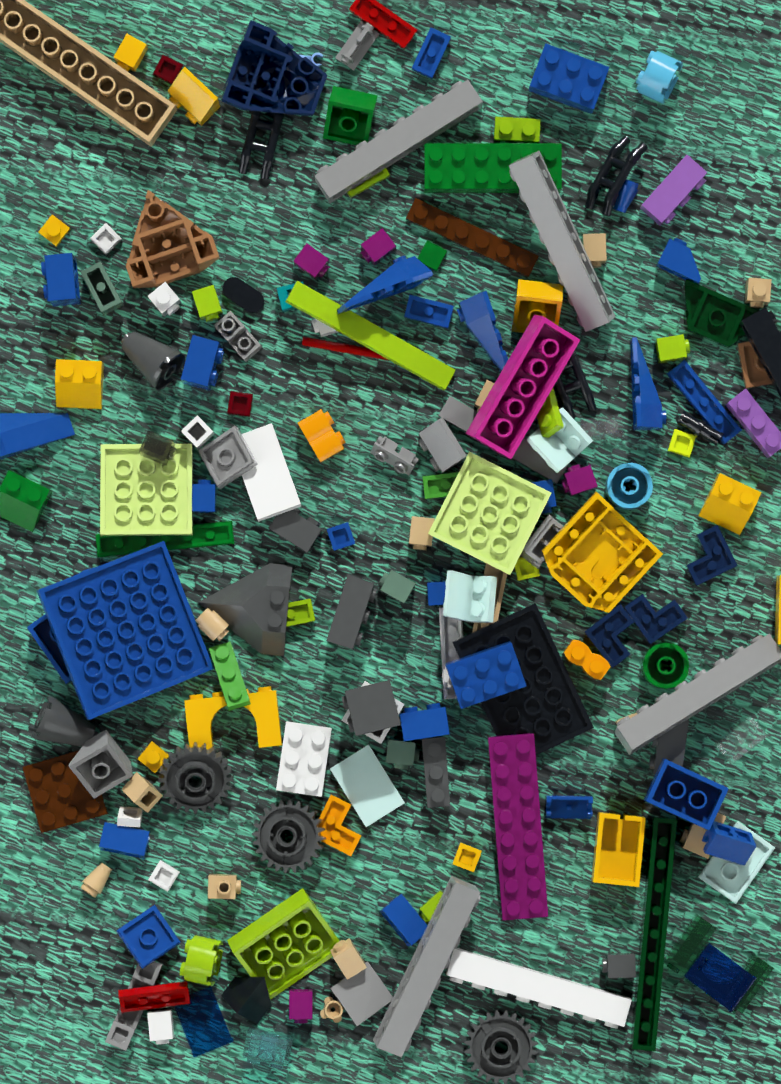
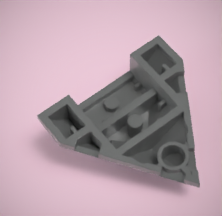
(257, 607)

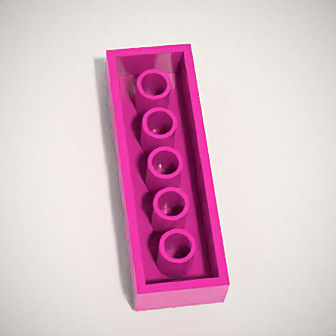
(523, 386)

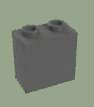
(371, 708)

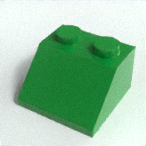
(349, 116)
(22, 500)

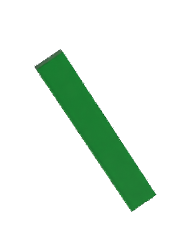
(203, 536)

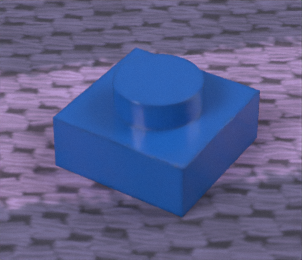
(340, 536)

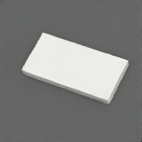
(269, 481)

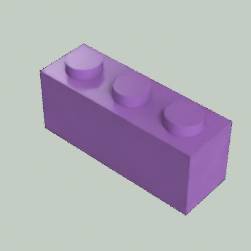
(674, 191)
(755, 422)

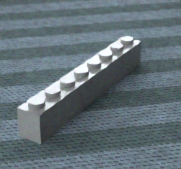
(398, 141)
(561, 241)
(698, 694)
(426, 966)

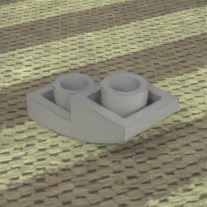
(238, 336)

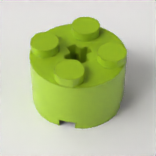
(202, 960)

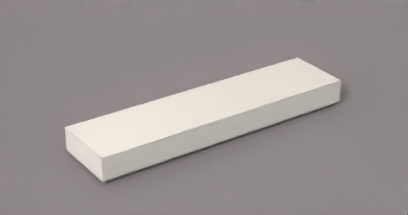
(450, 630)

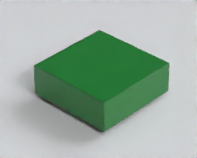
(432, 255)

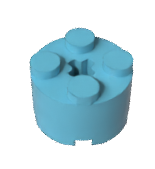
(658, 77)
(641, 483)

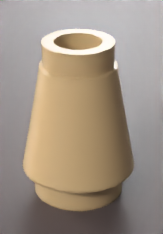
(96, 880)

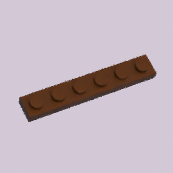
(472, 237)

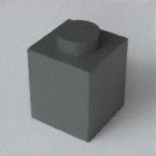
(619, 965)

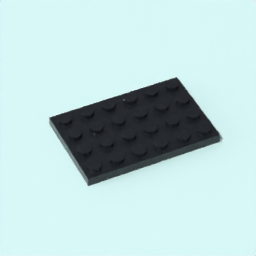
(549, 701)

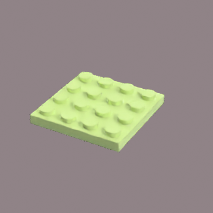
(145, 495)
(489, 513)

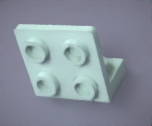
(561, 446)
(470, 597)

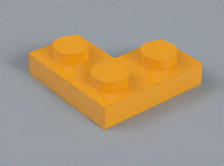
(336, 834)

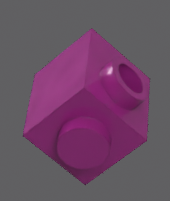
(578, 480)

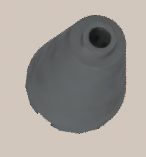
(152, 358)
(62, 725)

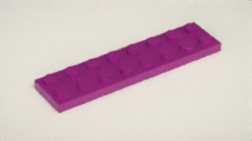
(518, 826)

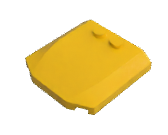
(592, 549)

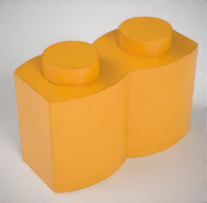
(321, 435)
(591, 663)

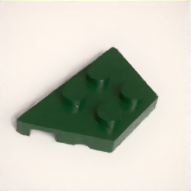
(714, 314)

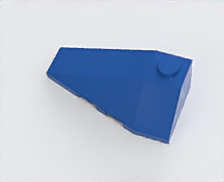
(398, 278)
(481, 323)
(645, 399)
(31, 430)

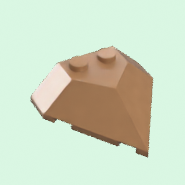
(167, 246)

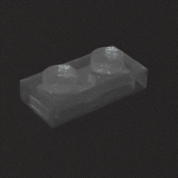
(603, 427)

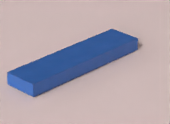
(703, 400)

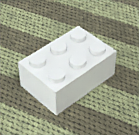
(304, 759)

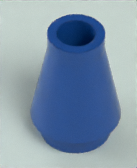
(626, 196)

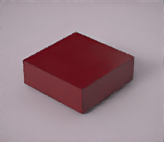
(167, 69)
(240, 404)

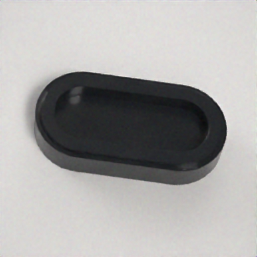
(243, 295)

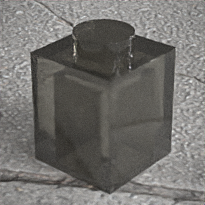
(158, 448)

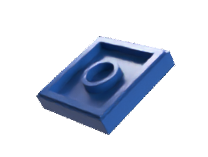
(148, 937)

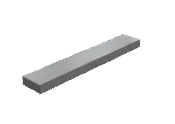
(462, 417)

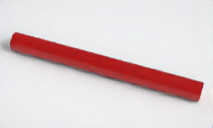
(340, 347)

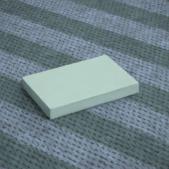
(367, 785)
(732, 878)

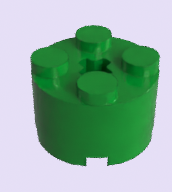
(662, 678)

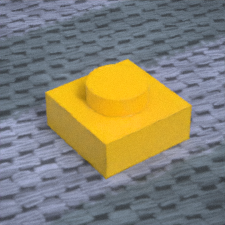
(54, 230)
(153, 757)
(467, 857)

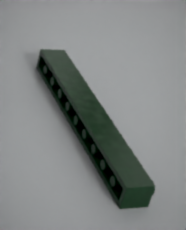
(653, 933)

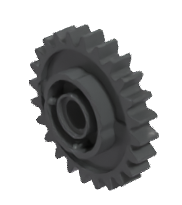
(190, 762)
(305, 833)
(504, 1064)

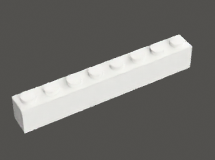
(539, 987)

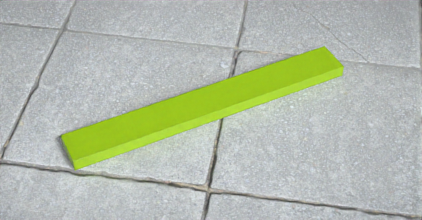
(370, 336)

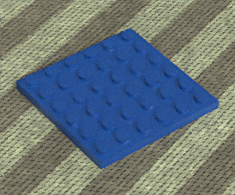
(125, 630)

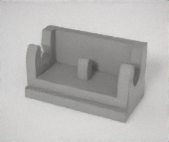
(541, 537)

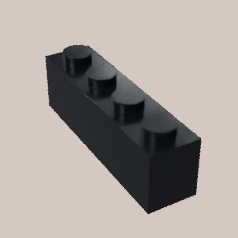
(766, 342)

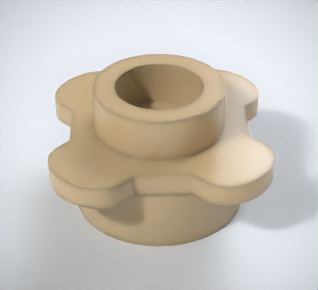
(327, 1013)

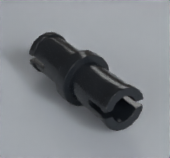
(700, 428)

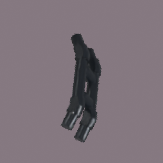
(268, 149)
(614, 187)
(580, 383)

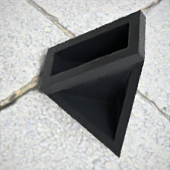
(248, 997)

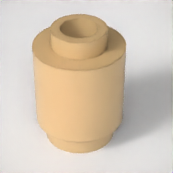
(212, 624)

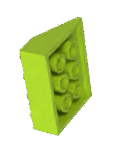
(285, 943)

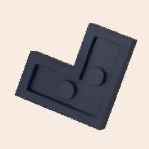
(717, 558)
(651, 623)
(604, 635)

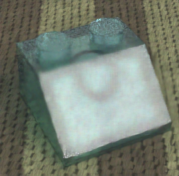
(268, 1048)

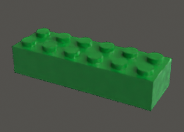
(483, 166)

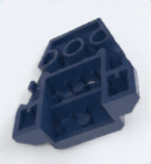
(272, 76)

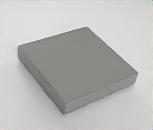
(227, 457)
(362, 994)

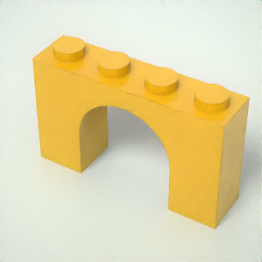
(263, 707)

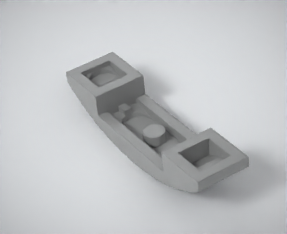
(126, 1023)

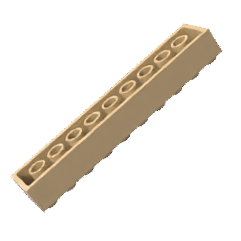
(84, 70)

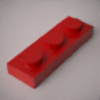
(384, 21)
(154, 996)

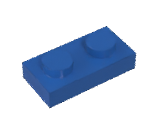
(431, 53)
(428, 311)

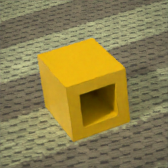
(130, 53)

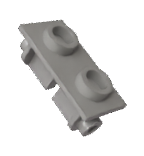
(357, 45)
(385, 451)

